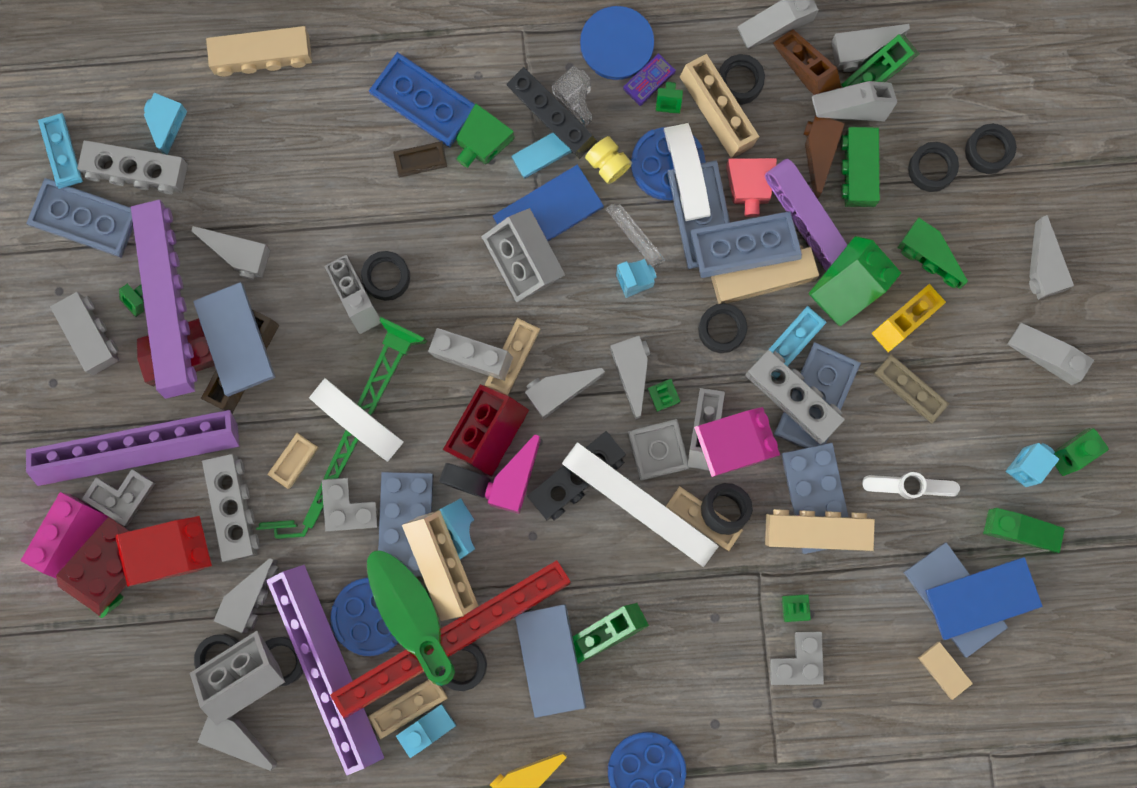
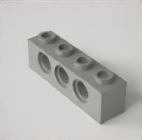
(96, 154)
(818, 429)
(215, 471)

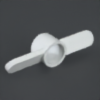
(896, 485)

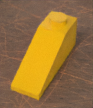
(908, 318)
(530, 775)

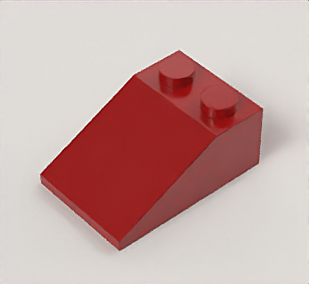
(163, 551)

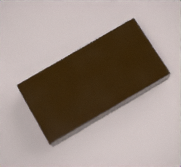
(420, 159)

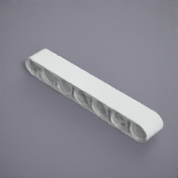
(640, 504)

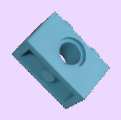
(1033, 464)

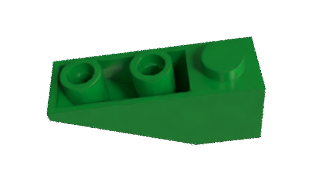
(930, 249)

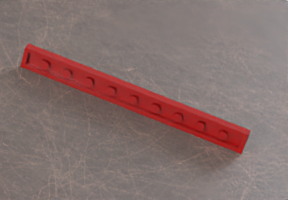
(453, 638)

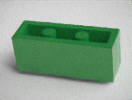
(860, 167)

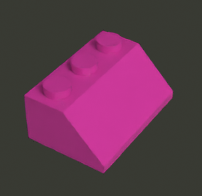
(62, 534)

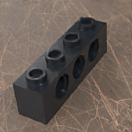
(551, 112)
(541, 496)

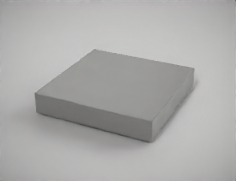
(658, 450)

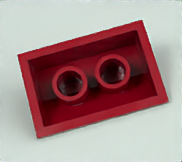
(202, 355)
(486, 429)

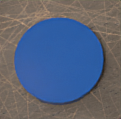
(617, 42)
(652, 161)
(359, 622)
(646, 762)

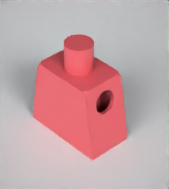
(749, 183)

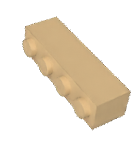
(259, 51)
(719, 106)
(765, 279)
(819, 531)
(440, 565)

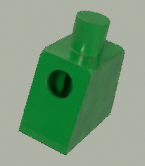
(482, 137)
(1080, 450)

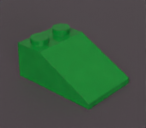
(854, 280)

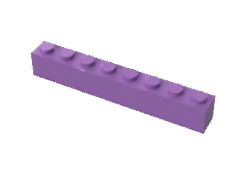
(163, 299)
(132, 448)
(323, 667)

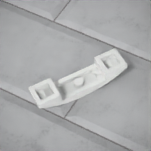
(688, 171)
(356, 420)

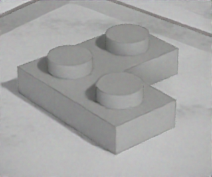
(119, 503)
(342, 514)
(805, 667)

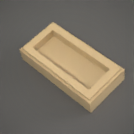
(293, 461)
(945, 670)

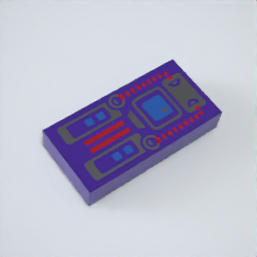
(649, 79)

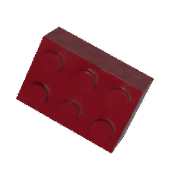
(96, 569)

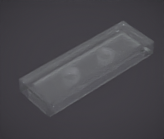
(635, 235)

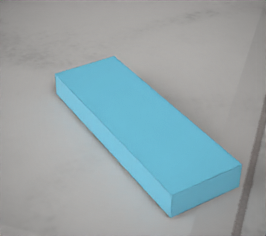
(60, 150)
(540, 155)
(797, 336)

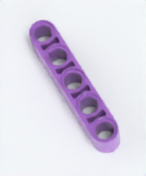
(806, 212)

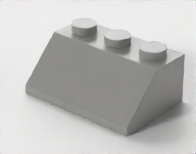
(523, 255)
(236, 678)

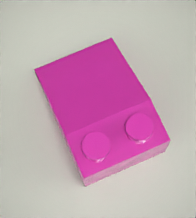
(737, 441)
(511, 483)

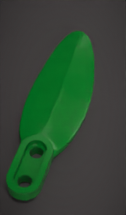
(409, 614)

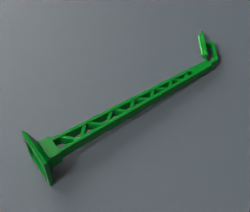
(397, 339)

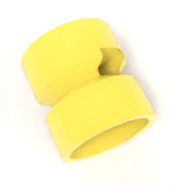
(608, 160)

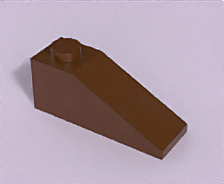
(808, 63)
(820, 148)

